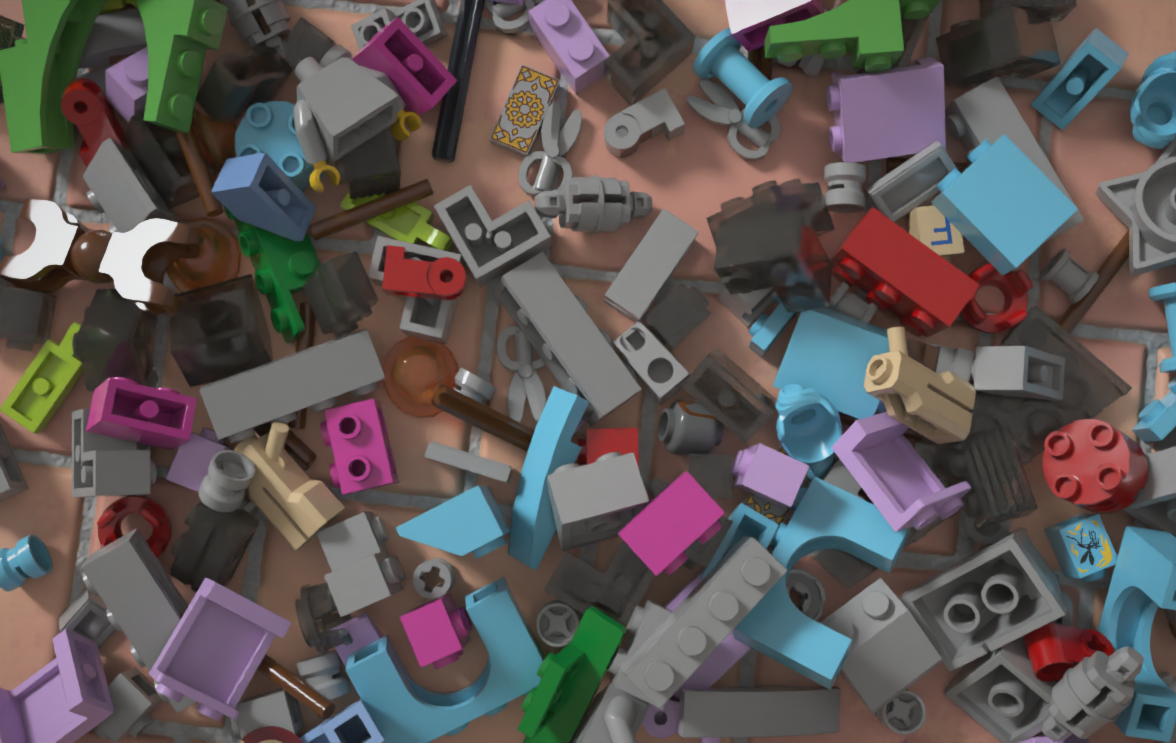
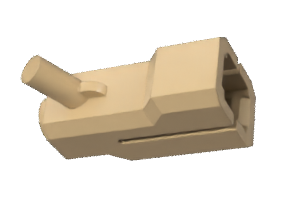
(918, 394)
(284, 491)

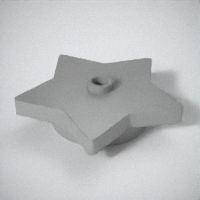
(1148, 210)

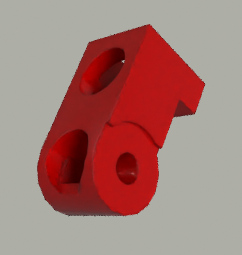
(91, 112)
(434, 280)

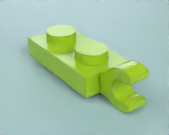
(405, 224)
(45, 384)

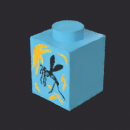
(1082, 547)

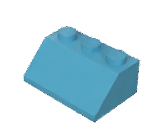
(461, 524)

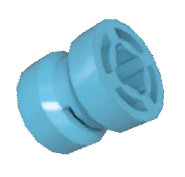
(23, 561)

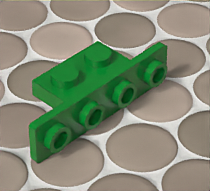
(280, 270)
(570, 680)

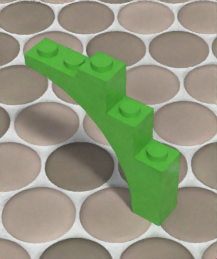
(862, 27)
(177, 46)
(39, 71)

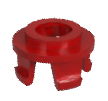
(1015, 292)
(111, 520)

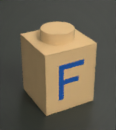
(935, 232)

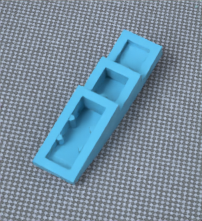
(550, 448)

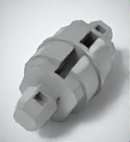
(246, 22)
(593, 204)
(1092, 694)

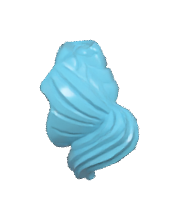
(1155, 104)
(808, 427)

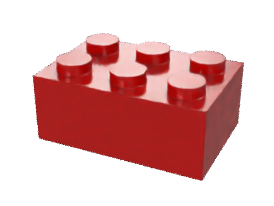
(902, 275)

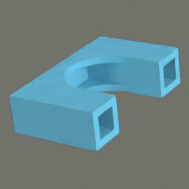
(822, 520)
(1139, 585)
(418, 715)

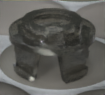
(316, 621)

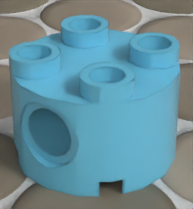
(271, 129)

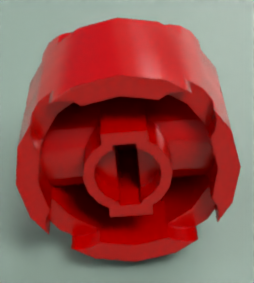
(1094, 466)

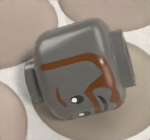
(689, 428)

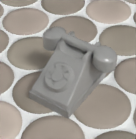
(988, 596)

